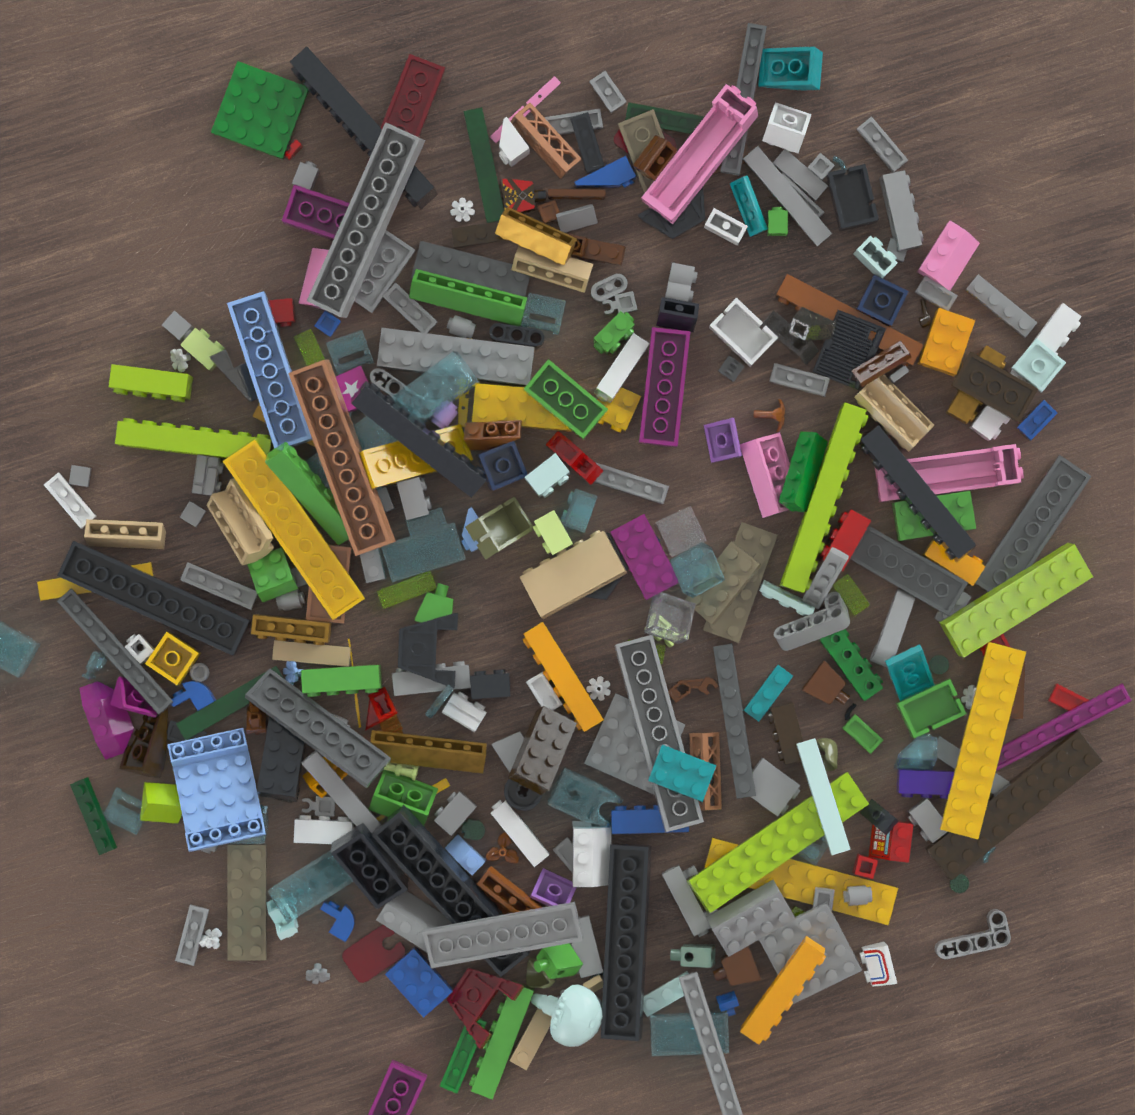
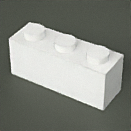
(320, 830)

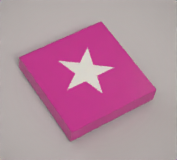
(350, 383)

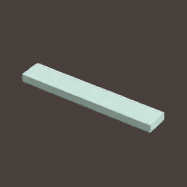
(823, 796)

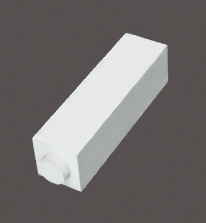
(621, 368)
(519, 832)

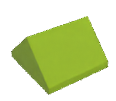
(160, 803)

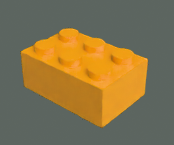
(946, 342)

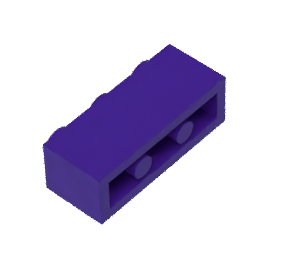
(924, 782)

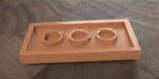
(315, 609)

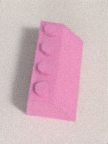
(767, 469)

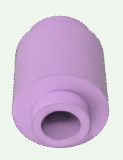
(445, 416)

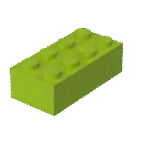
(151, 382)

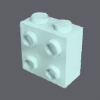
(875, 257)

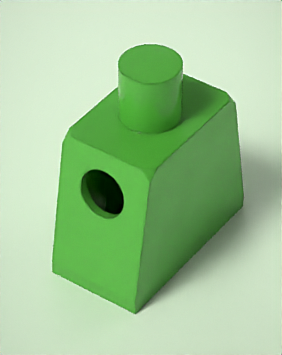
(435, 605)
(558, 961)

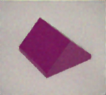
(129, 699)

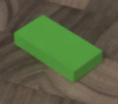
(862, 733)

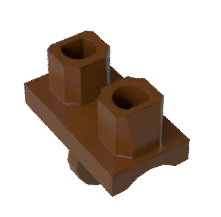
(256, 720)

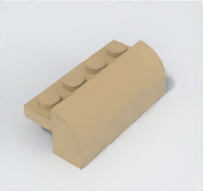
(894, 412)
(240, 523)

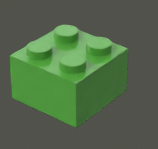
(273, 575)

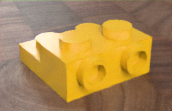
(620, 410)

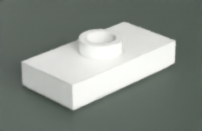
(543, 691)

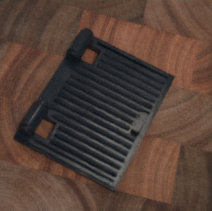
(848, 348)

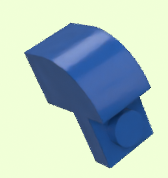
(197, 691)
(344, 919)

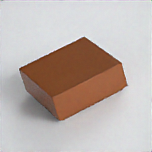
(548, 211)

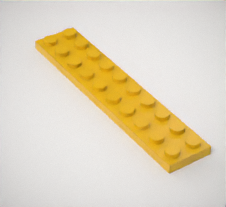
(294, 530)
(983, 740)
(798, 882)

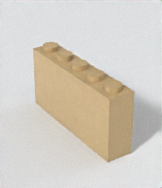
(573, 574)

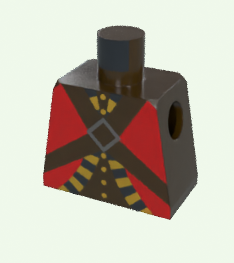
(521, 195)

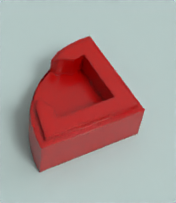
(296, 146)

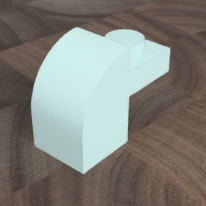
(283, 929)

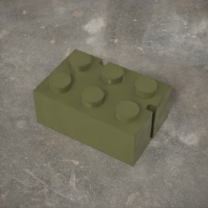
(499, 527)

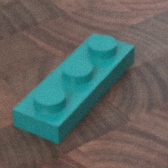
(748, 206)
(768, 693)

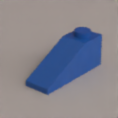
(611, 176)

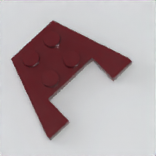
(473, 997)

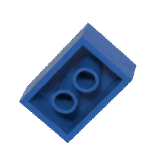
(419, 982)

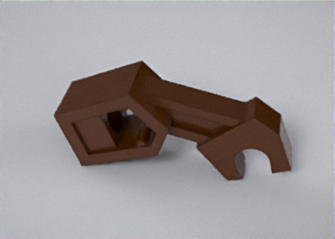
(701, 684)

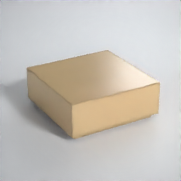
(594, 984)

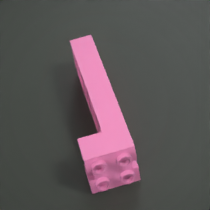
(701, 153)
(961, 471)

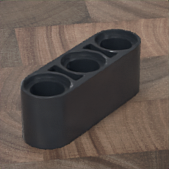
(507, 335)

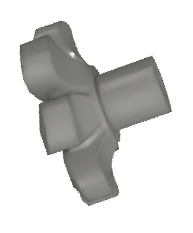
(317, 974)

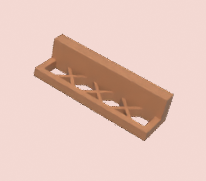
(540, 145)
(700, 749)

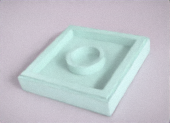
(1038, 365)

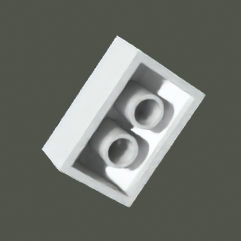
(591, 856)

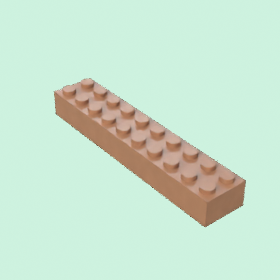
(340, 456)

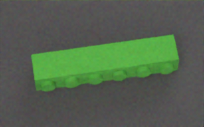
(467, 297)
(307, 489)
(500, 1044)

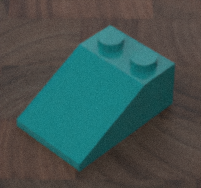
(791, 68)

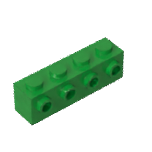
(803, 471)
(851, 664)

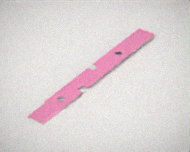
(544, 92)

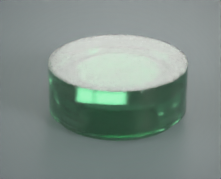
(939, 664)
(959, 883)

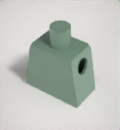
(703, 955)

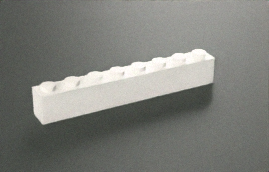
(1052, 335)

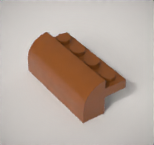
(505, 893)

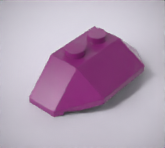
(108, 723)

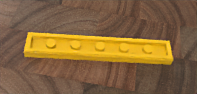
(58, 587)

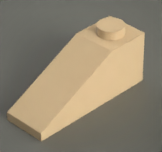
(531, 1039)

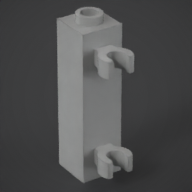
(686, 899)

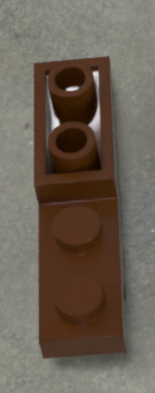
(598, 251)

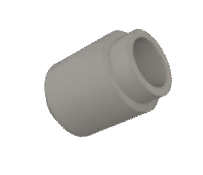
(461, 327)
(291, 600)
(857, 895)

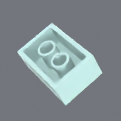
(547, 476)

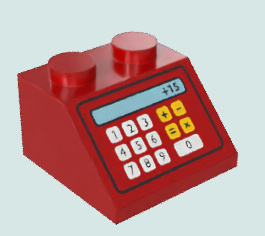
(894, 845)

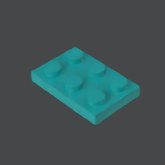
(909, 672)
(682, 773)

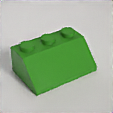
(401, 790)

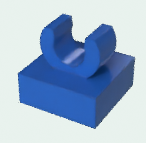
(728, 1002)

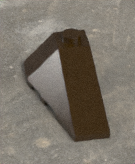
(148, 750)

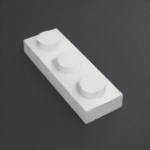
(69, 500)

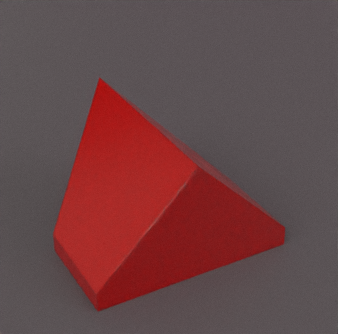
(380, 708)

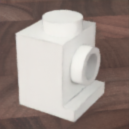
(140, 656)

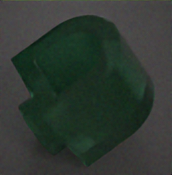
(473, 829)

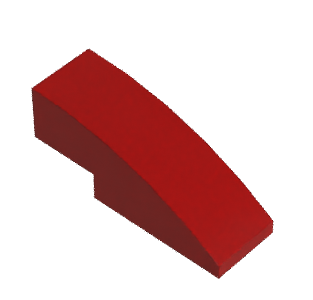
(574, 457)

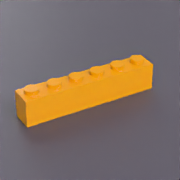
(563, 677)
(782, 990)

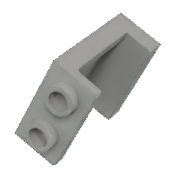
(773, 787)

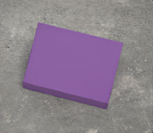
(722, 440)
(552, 889)

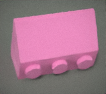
(949, 255)
(315, 263)

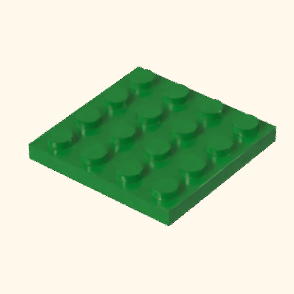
(260, 110)

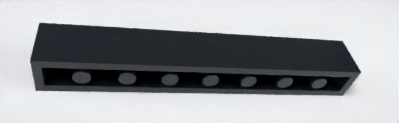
(418, 438)
(917, 493)

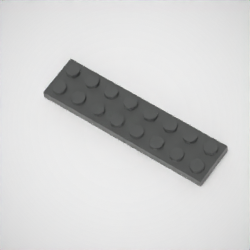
(1034, 523)
(318, 728)

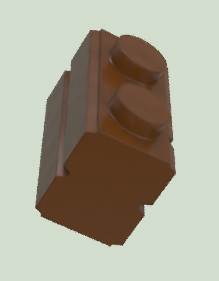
(655, 157)

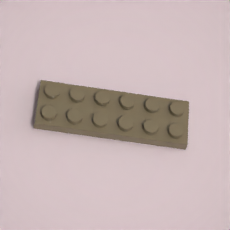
(759, 546)
(246, 902)

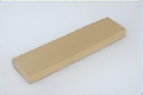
(311, 653)

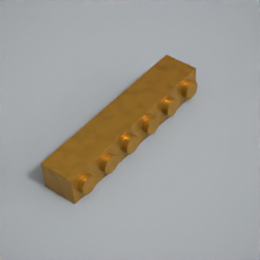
(431, 751)

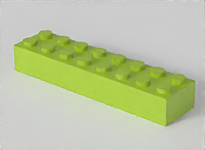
(185, 439)
(1016, 599)

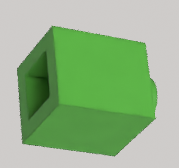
(777, 222)

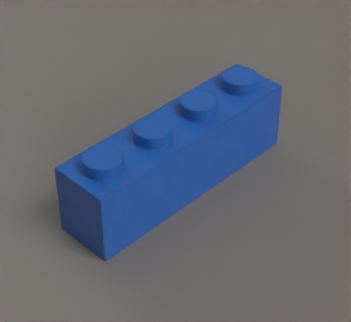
(638, 820)

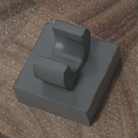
(731, 368)

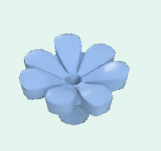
(291, 672)

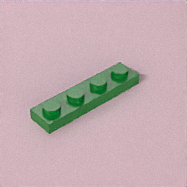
(460, 1060)

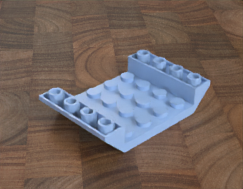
(216, 789)

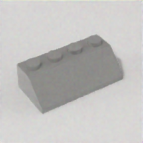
(409, 918)

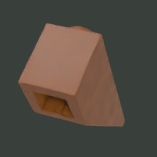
(491, 434)

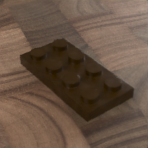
(994, 387)

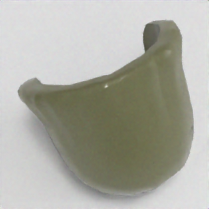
(831, 753)
(537, 979)

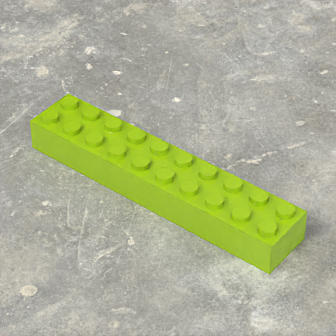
(825, 493)
(771, 846)

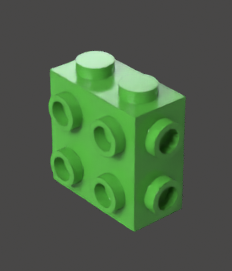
(613, 333)

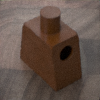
(826, 685)
(738, 968)

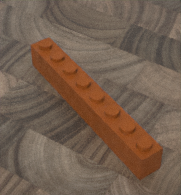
(803, 295)

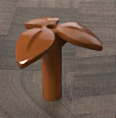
(777, 414)
(495, 853)

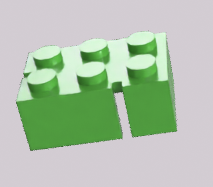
(930, 708)

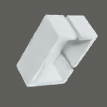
(742, 333)

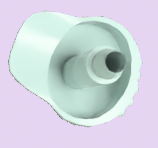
(574, 1014)

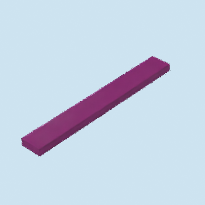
(1063, 725)

